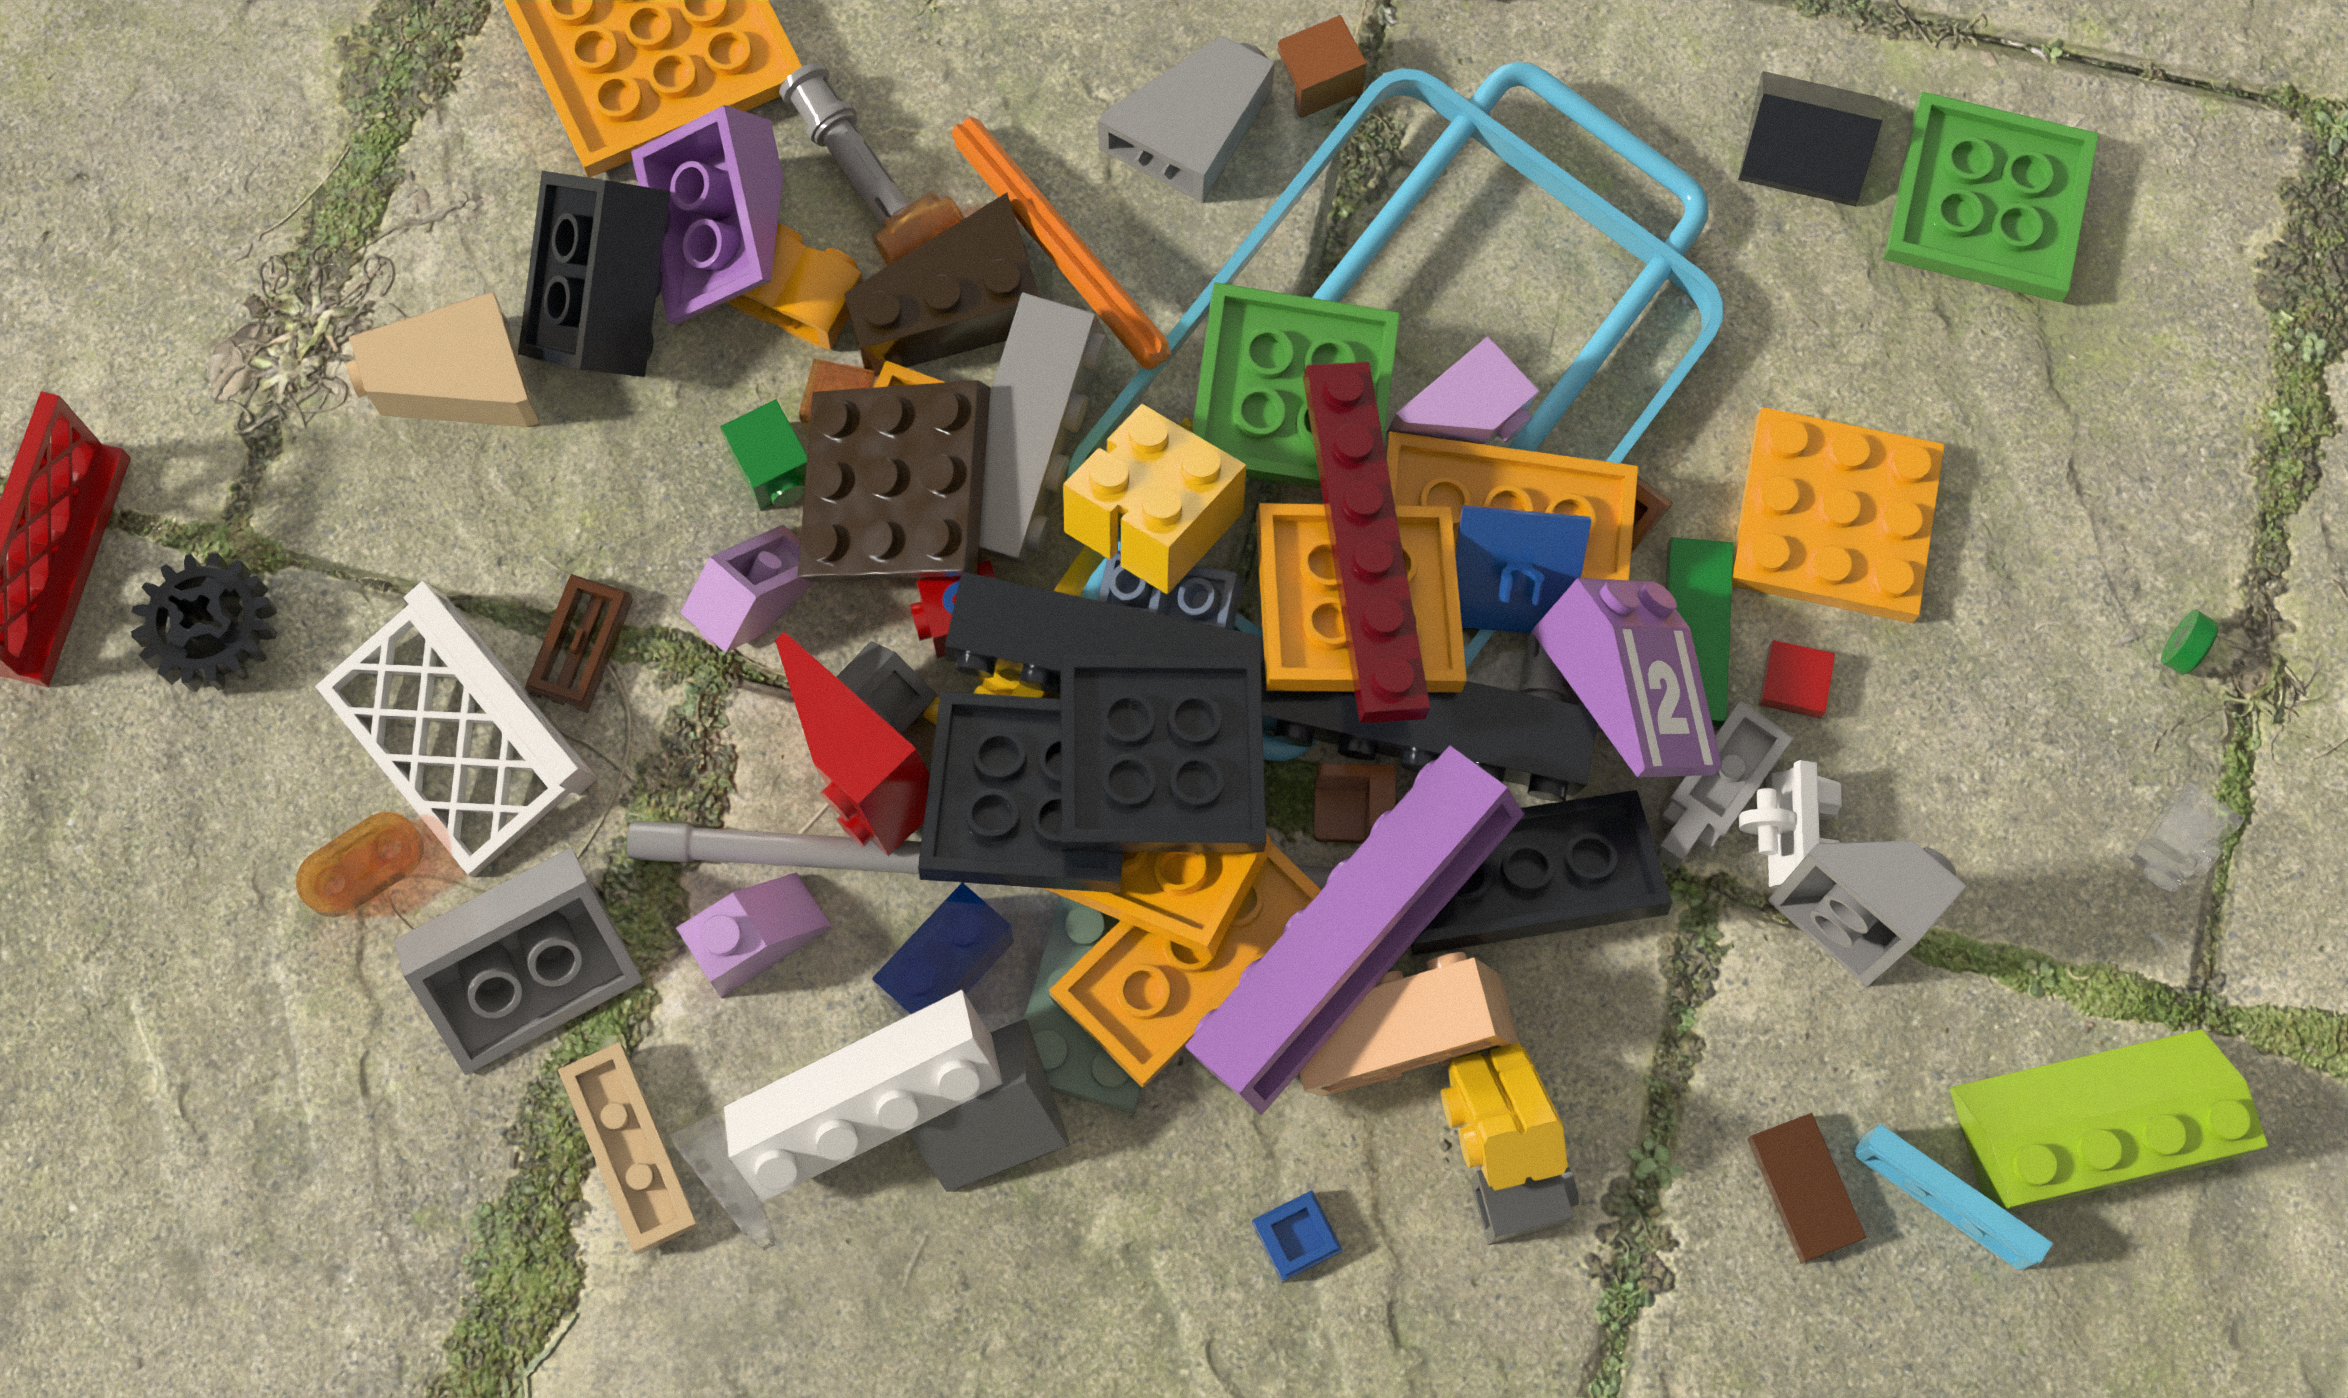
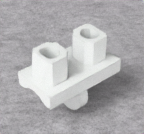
(1790, 816)

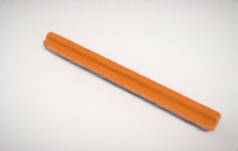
(1062, 244)

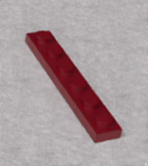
(1365, 544)

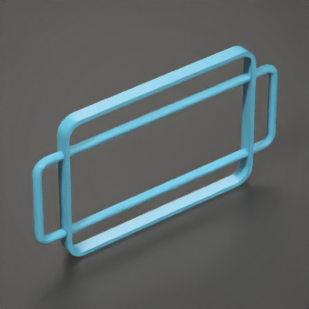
(1468, 120)

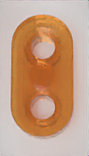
(359, 860)

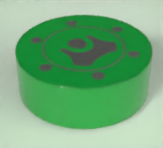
(2190, 642)

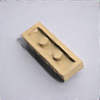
(628, 1148)

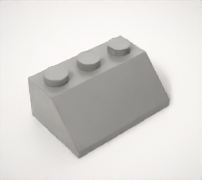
(1868, 900)
(516, 961)

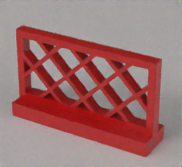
(66, 499)

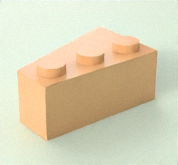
(1413, 1024)

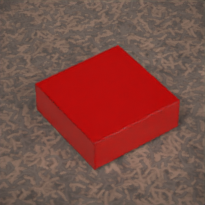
(1796, 679)

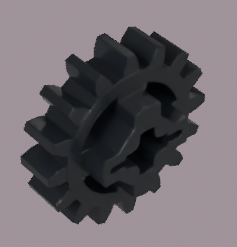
(196, 648)

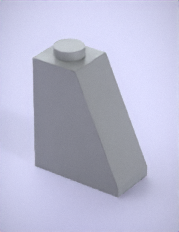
(1190, 116)

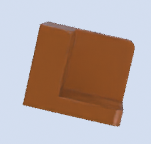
(1323, 65)
(1351, 800)

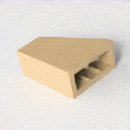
(445, 366)

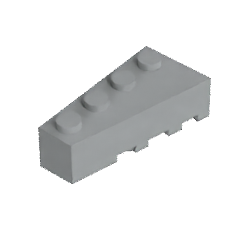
(1032, 420)

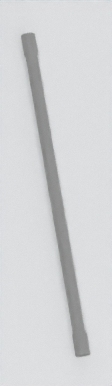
(685, 843)

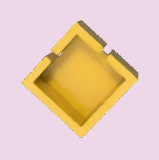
(1168, 486)

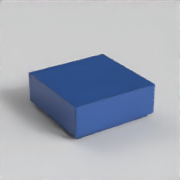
(1297, 1236)

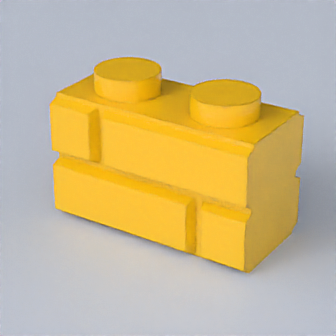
(1504, 1117)

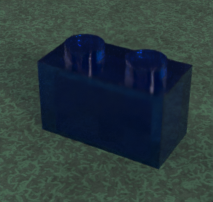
(944, 953)

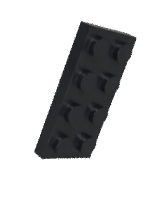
(1557, 873)

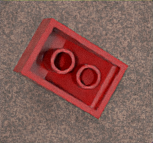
(868, 766)

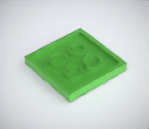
(1991, 196)
(1254, 371)

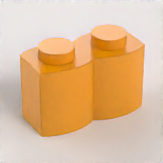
(803, 290)

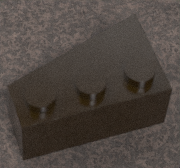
(944, 294)

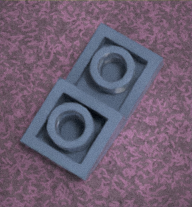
(1200, 597)

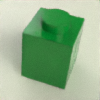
(767, 455)

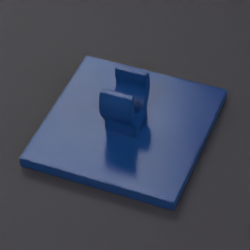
(1515, 565)

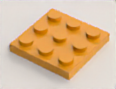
(1837, 515)
(1302, 604)

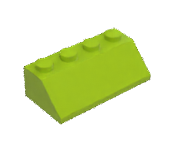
(2106, 1120)

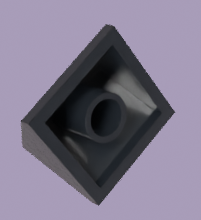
(1810, 138)

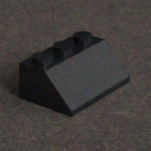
(594, 274)

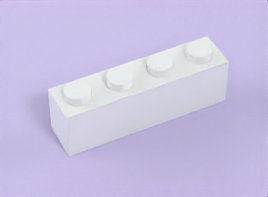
(861, 1096)

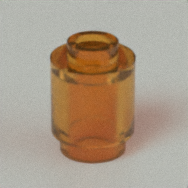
(915, 226)

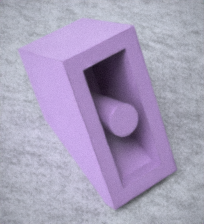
(1471, 400)
(746, 589)
(752, 930)

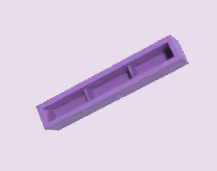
(1354, 928)

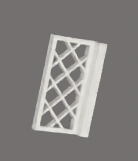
(497, 693)

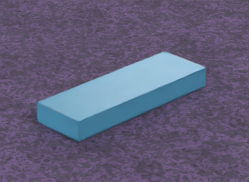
(1951, 1198)

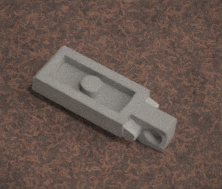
(1710, 804)

